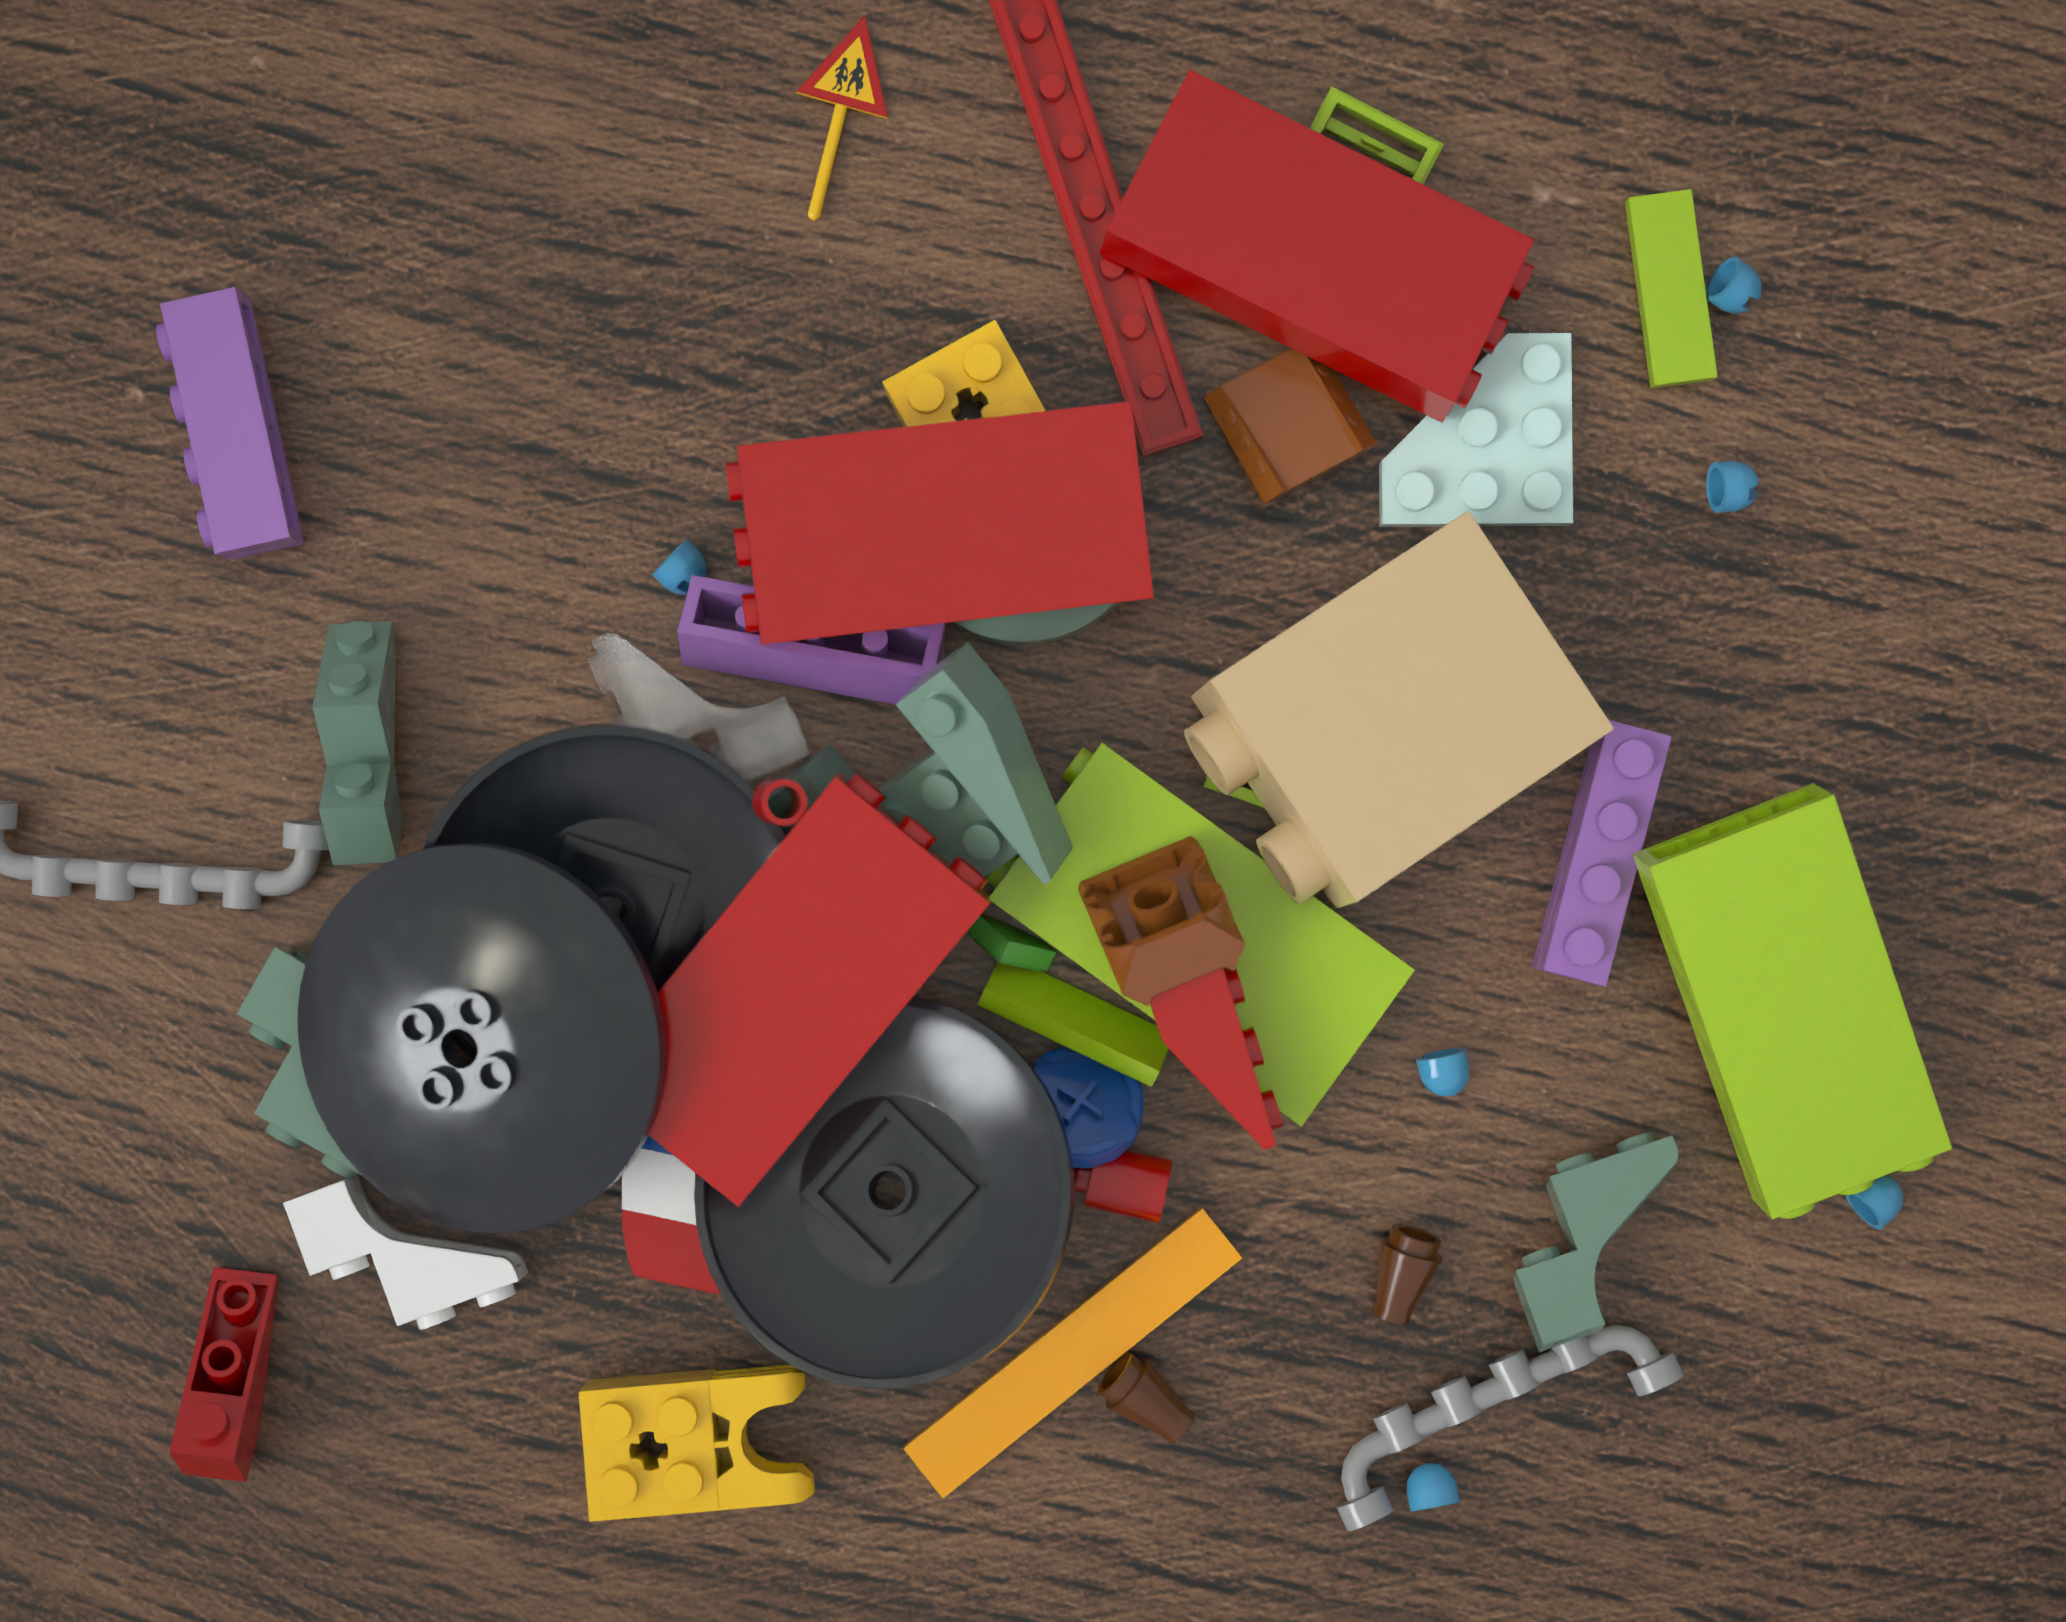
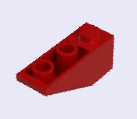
(1206, 1036)
(226, 1377)

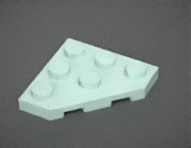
(1499, 455)

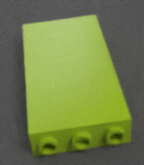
(1304, 970)
(1793, 1001)

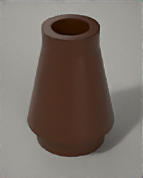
(1405, 1269)
(1143, 1396)

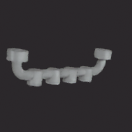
(177, 882)
(1459, 1402)

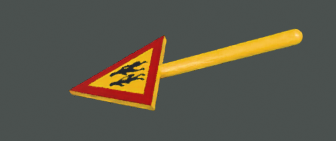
(848, 81)

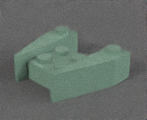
(975, 784)

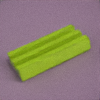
(1382, 122)

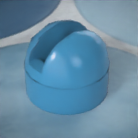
(1733, 286)
(1730, 486)
(679, 567)
(1444, 1071)
(1879, 1202)
(1431, 1487)

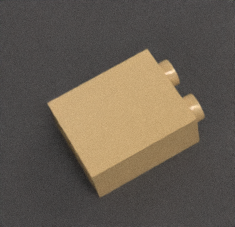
(1394, 717)

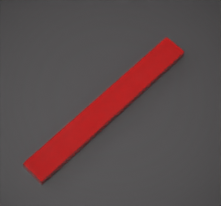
(1087, 201)

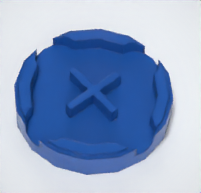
(1096, 1104)

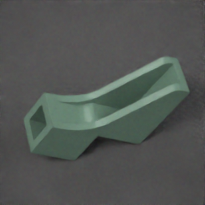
(357, 736)
(274, 1020)
(1591, 1207)

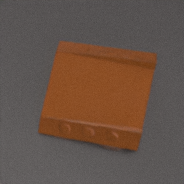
(1289, 423)
(1162, 920)

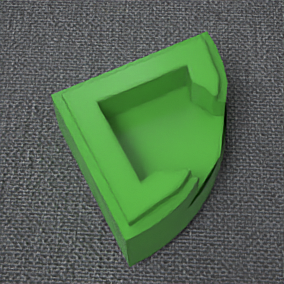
(1010, 944)

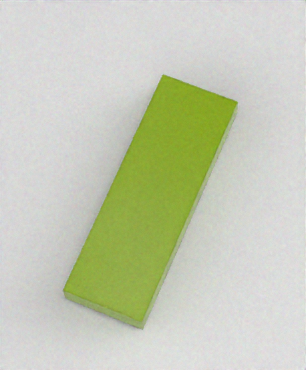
(1671, 288)
(1076, 1021)

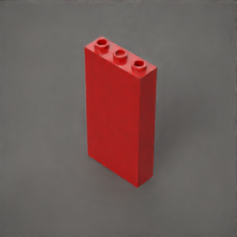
(1319, 247)
(941, 523)
(803, 980)

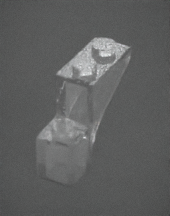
(751, 739)

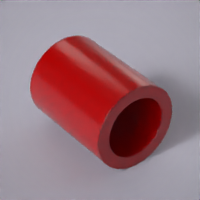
(798, 802)

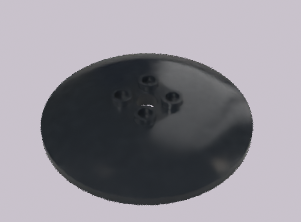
(628, 819)
(558, 1022)
(948, 1271)

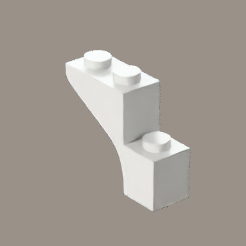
(417, 1272)

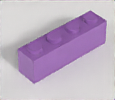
(229, 424)
(858, 665)
(1597, 853)

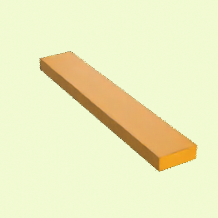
(1072, 1352)

